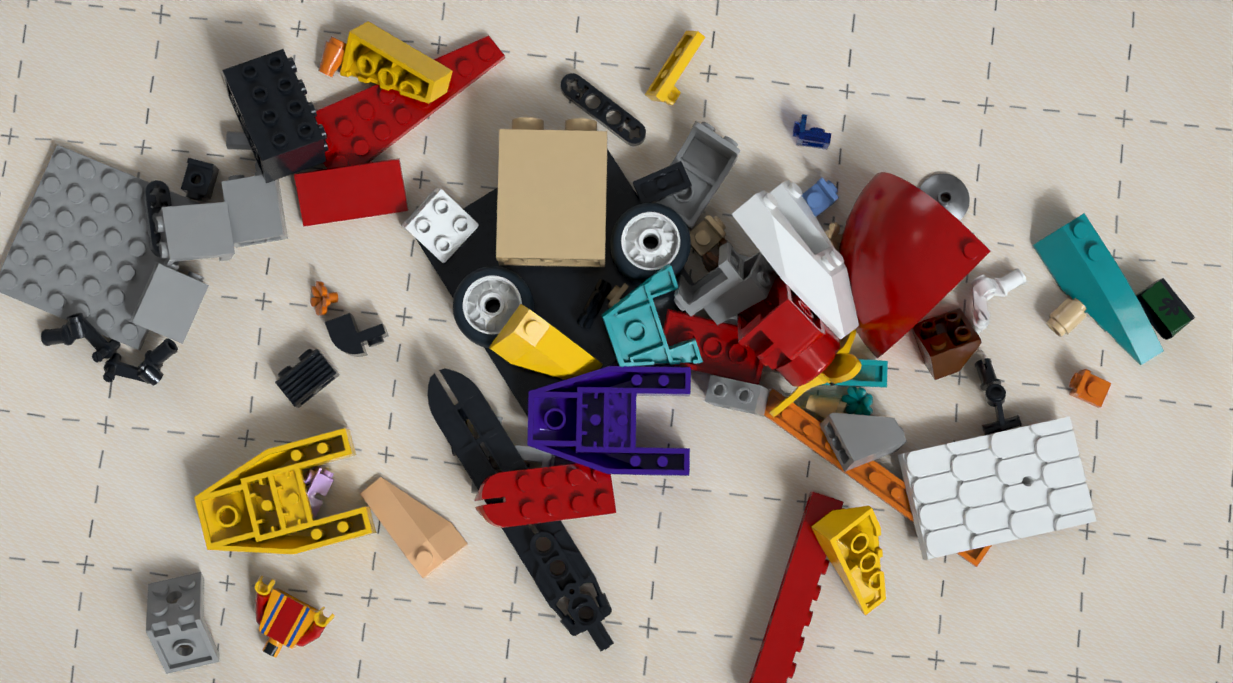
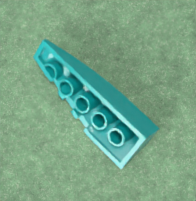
(1091, 275)

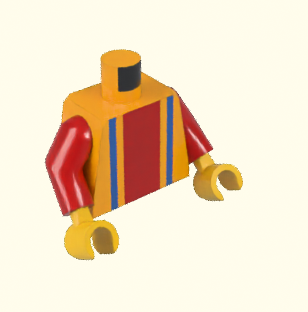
(286, 619)

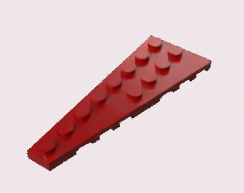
(377, 118)

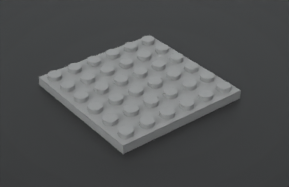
(85, 246)

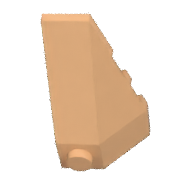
(415, 528)

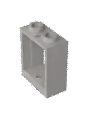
(754, 288)

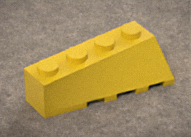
(393, 64)

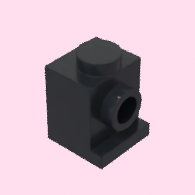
(208, 179)

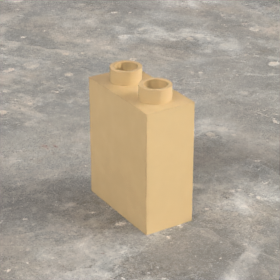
(552, 194)

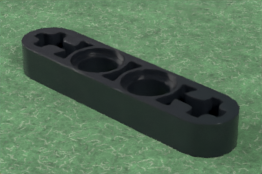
(603, 109)

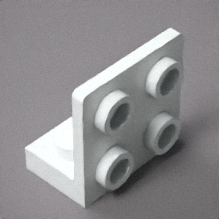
(440, 225)

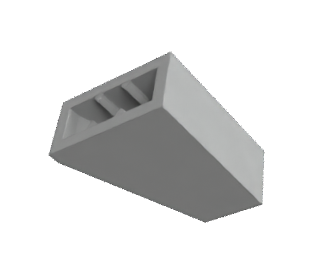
(861, 437)

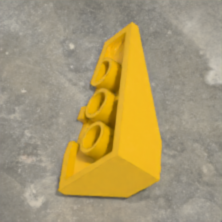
(540, 347)
(853, 548)

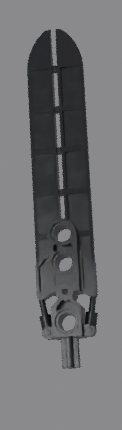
(522, 538)

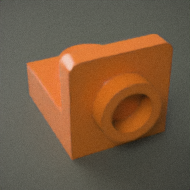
(1089, 388)

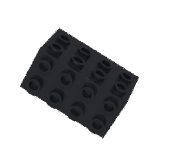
(276, 115)

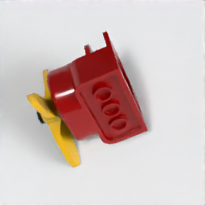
(795, 343)

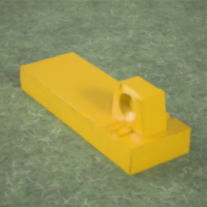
(663, 86)

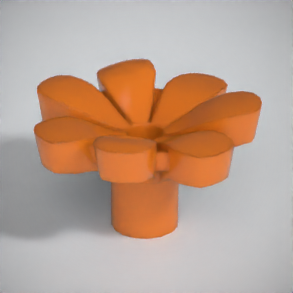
(322, 298)

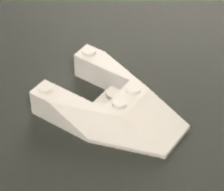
(801, 253)

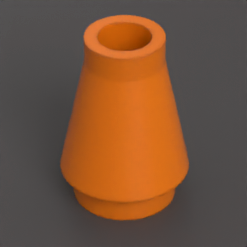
(332, 56)

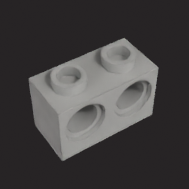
(737, 395)

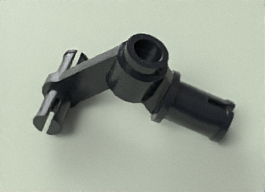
(78, 328)
(148, 371)
(995, 397)

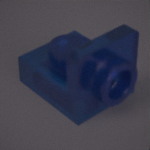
(812, 138)

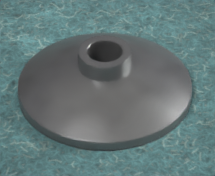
(953, 187)

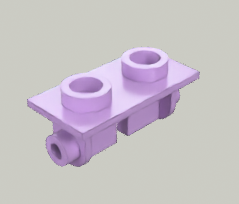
(317, 483)

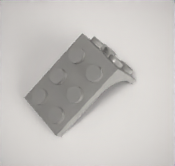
(707, 164)

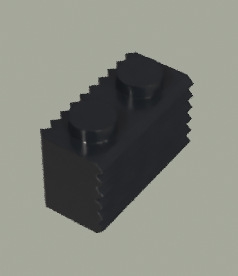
(306, 377)

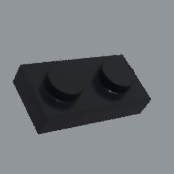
(662, 183)

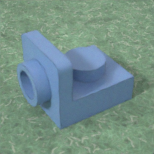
(821, 196)

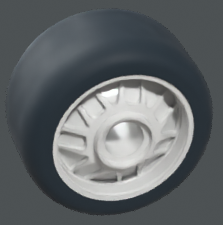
(643, 221)
(479, 288)

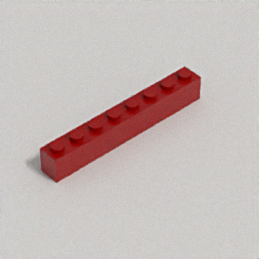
(794, 597)

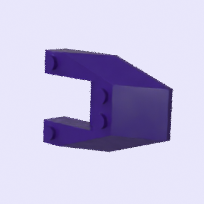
(595, 420)

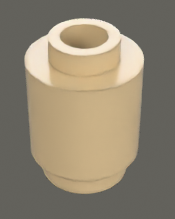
(1066, 317)

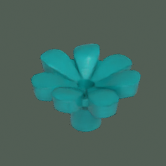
(858, 401)

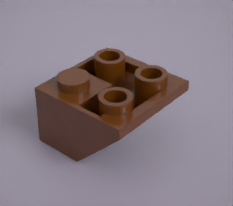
(946, 342)

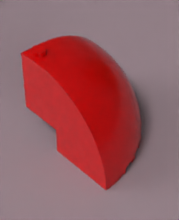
(902, 258)

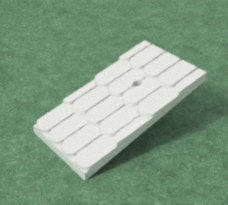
(996, 488)

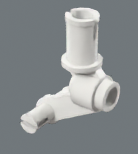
(986, 288)

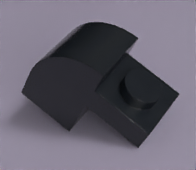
(349, 340)

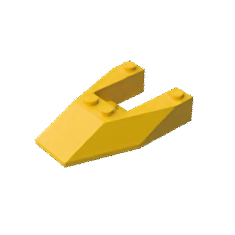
(268, 506)

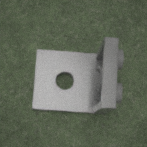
(179, 623)

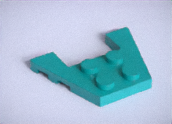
(637, 331)

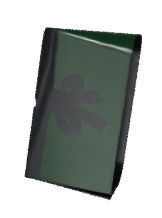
(1164, 309)

